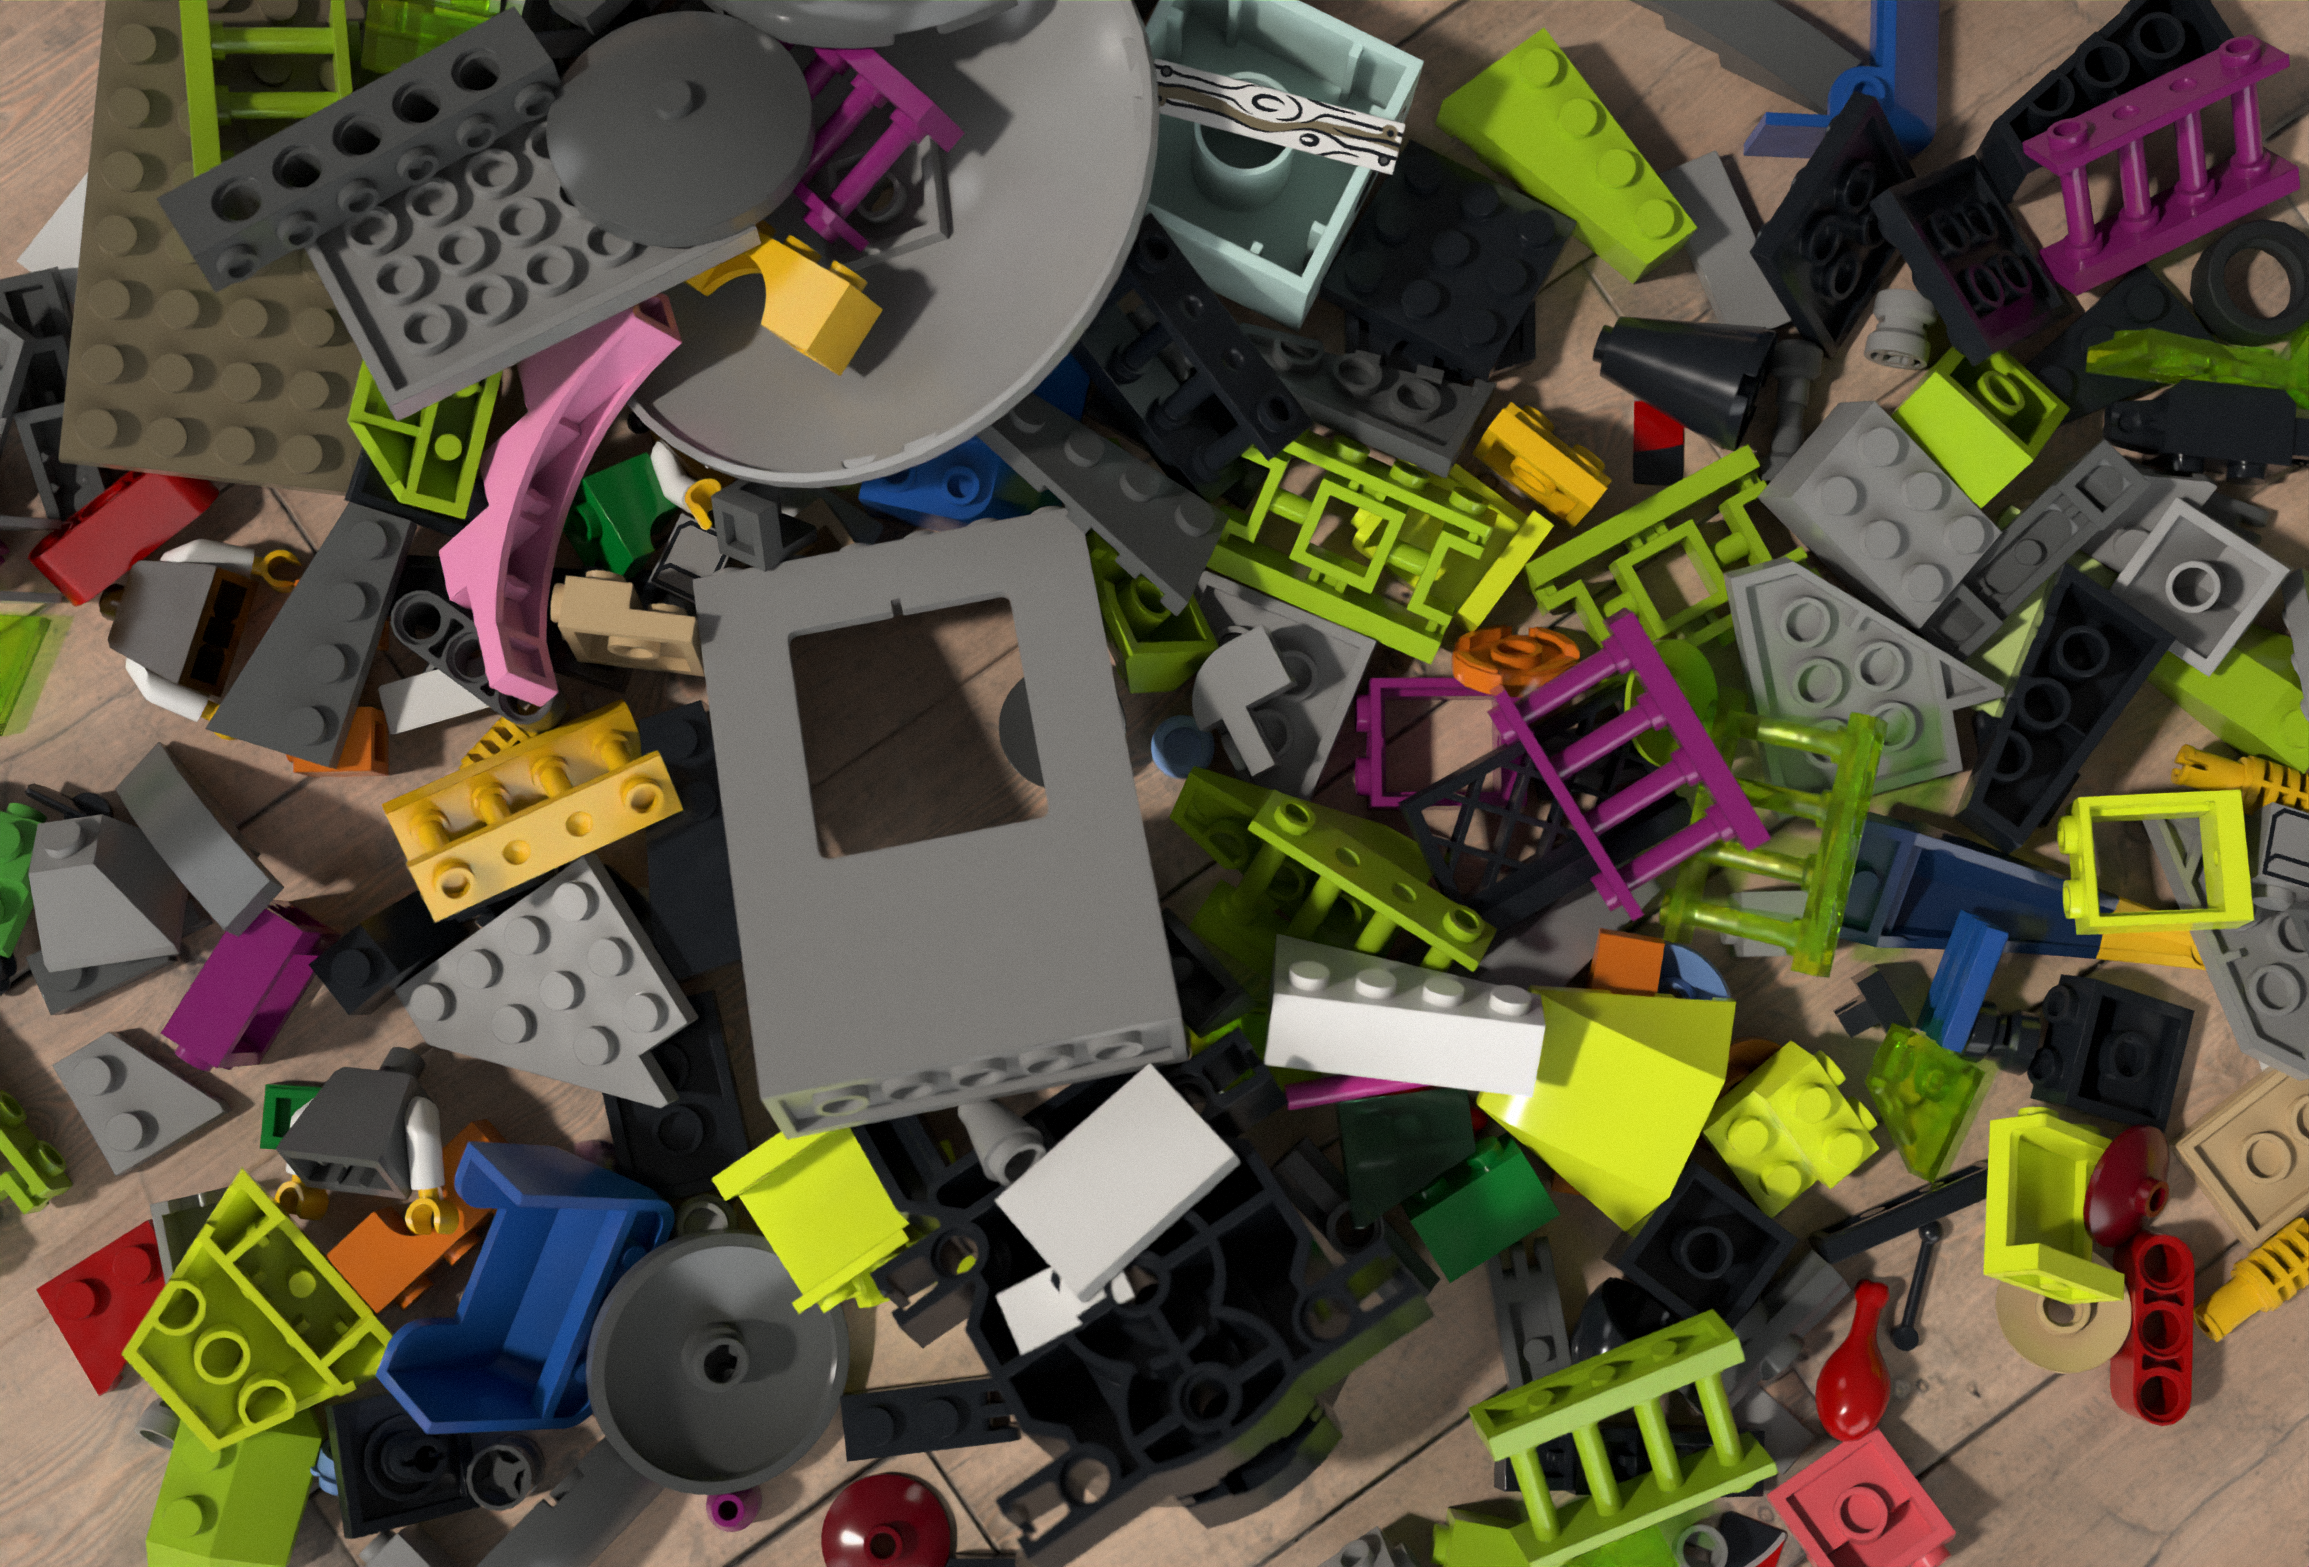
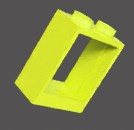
(2222, 850)

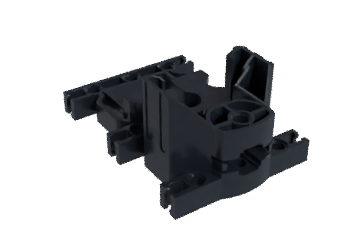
(1198, 1386)

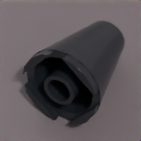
(1690, 371)

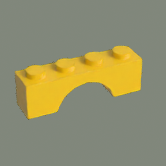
(805, 304)

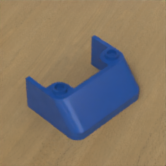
(1899, 75)

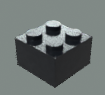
(1702, 1249)

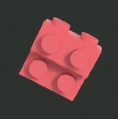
(1863, 1510)

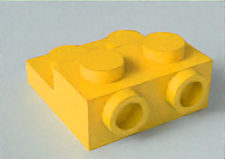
(1541, 465)

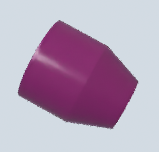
(748, 1505)

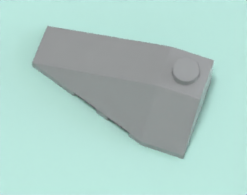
(1548, 944)

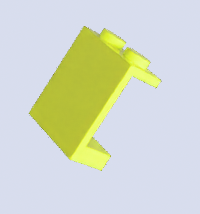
(818, 1211)

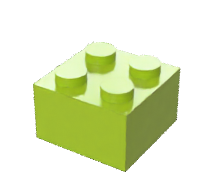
(1980, 420)

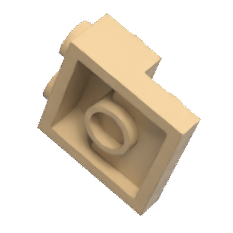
(609, 626)

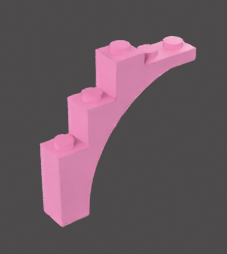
(530, 478)

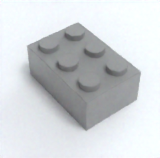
(1879, 513)

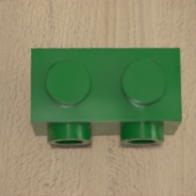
(1479, 1206)

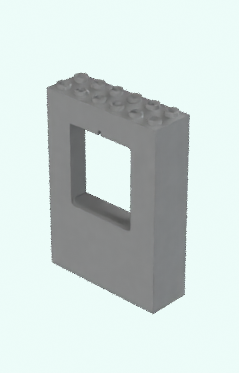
(958, 956)

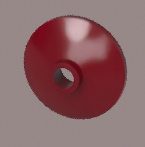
(2127, 1186)
(890, 1506)

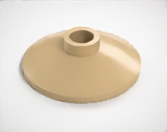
(2057, 1347)

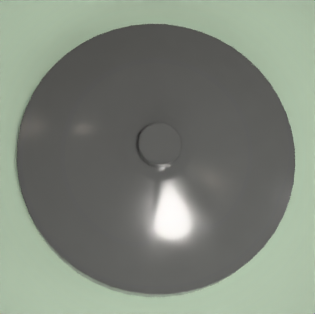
(681, 129)
(710, 1367)

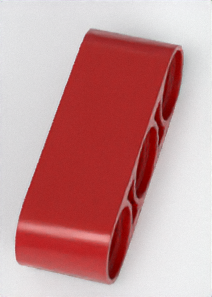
(118, 531)
(2171, 1352)

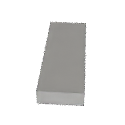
(1723, 245)

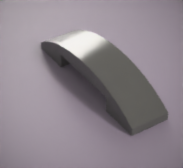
(2034, 547)

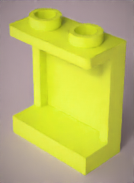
(1461, 579)
(2037, 1206)

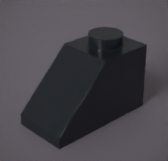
(385, 954)

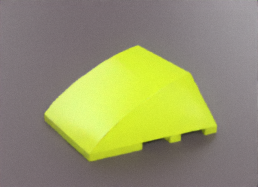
(1620, 1092)
(254, 1324)

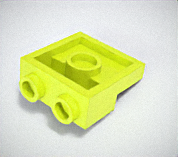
(1789, 1129)

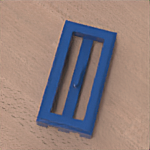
(1962, 980)

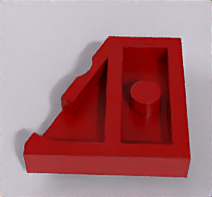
(105, 1301)

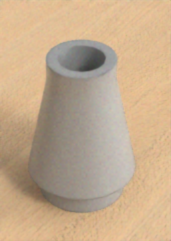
(1002, 1140)

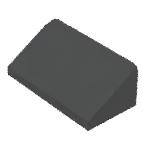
(1204, 987)

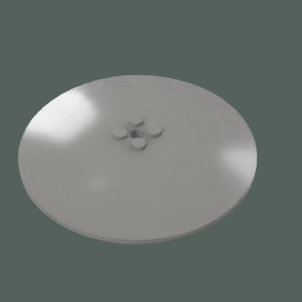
(977, 260)

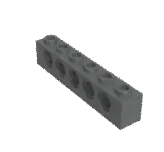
(363, 149)

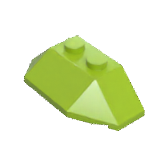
(431, 453)
(235, 1502)

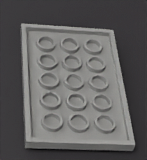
(486, 271)

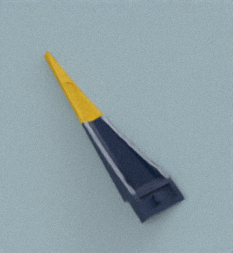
(1919, 878)

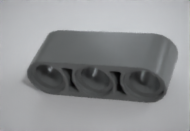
(449, 653)

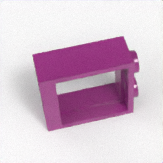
(1370, 718)
(248, 989)

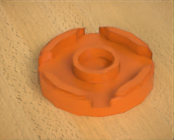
(1515, 661)

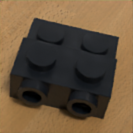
(2110, 1052)

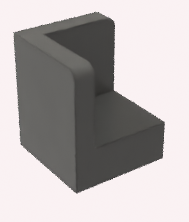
(753, 525)

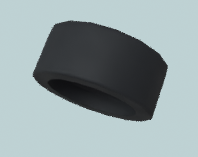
(2211, 297)

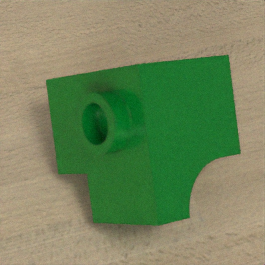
(617, 515)

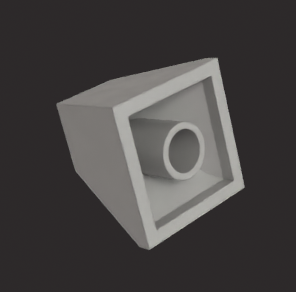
(2200, 583)
(102, 894)

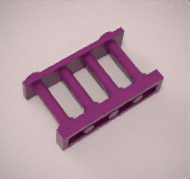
(874, 86)
(2198, 200)
(1657, 707)

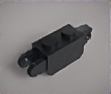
(2212, 429)

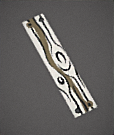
(1278, 117)

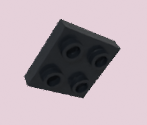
(392, 1469)

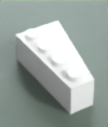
(1399, 1021)

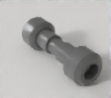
(1795, 367)

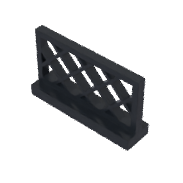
(1555, 866)

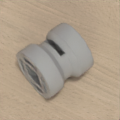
(1902, 329)

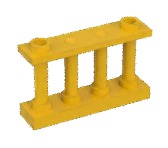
(530, 809)

